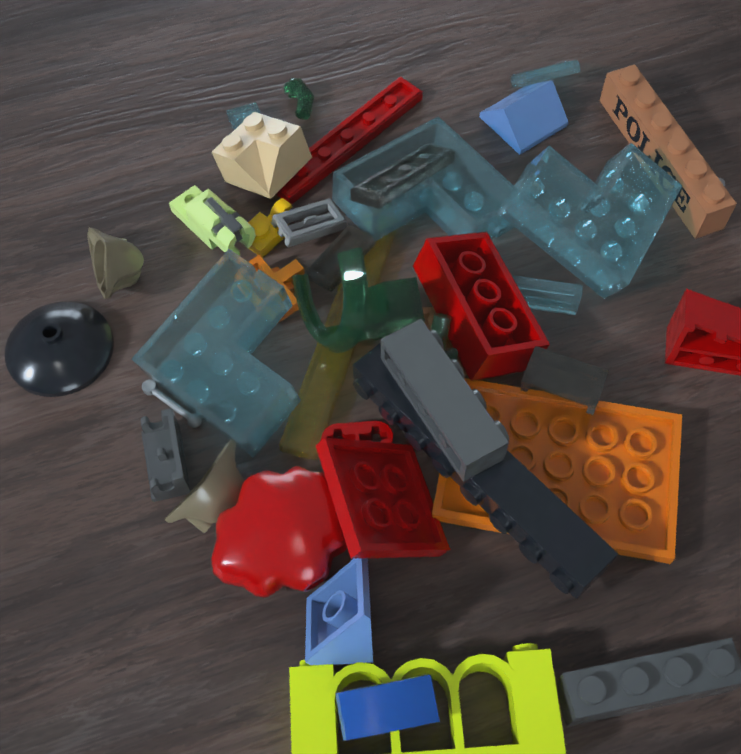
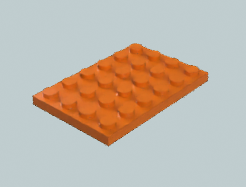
(607, 466)

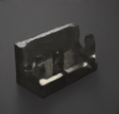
(564, 377)

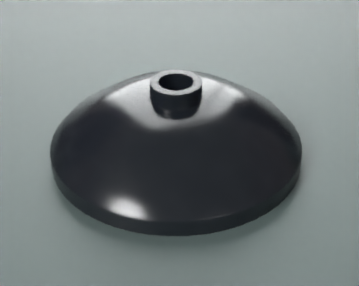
(64, 361)

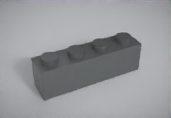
(444, 399)
(649, 682)

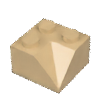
(262, 154)

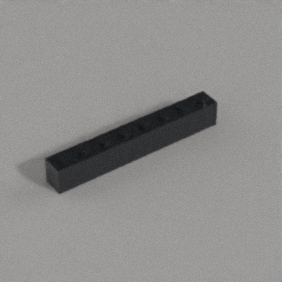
(507, 491)

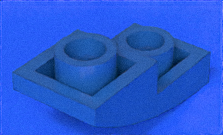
(387, 707)

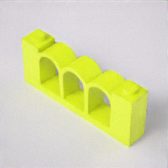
(523, 672)

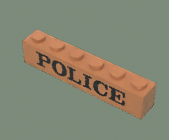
(650, 126)

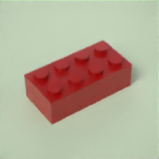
(488, 312)

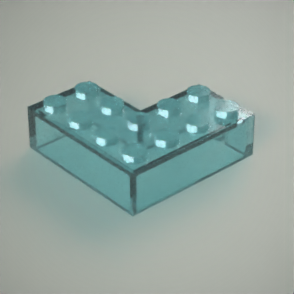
(458, 197)
(590, 226)
(207, 350)

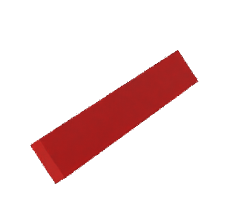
(352, 136)

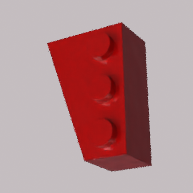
(704, 335)

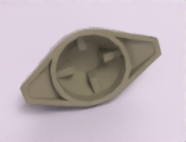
(114, 262)
(213, 494)

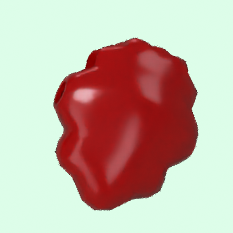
(278, 533)

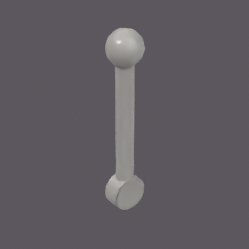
(150, 388)

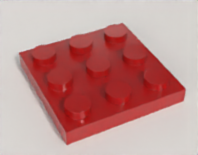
(381, 499)

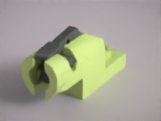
(212, 219)

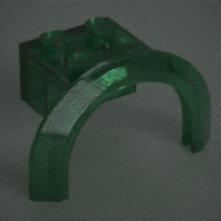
(366, 311)

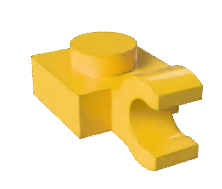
(266, 235)

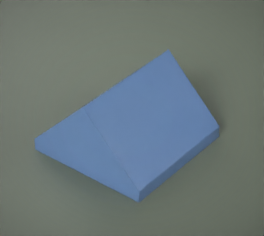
(527, 116)
(340, 618)

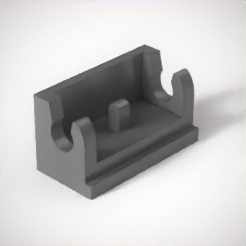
(165, 457)

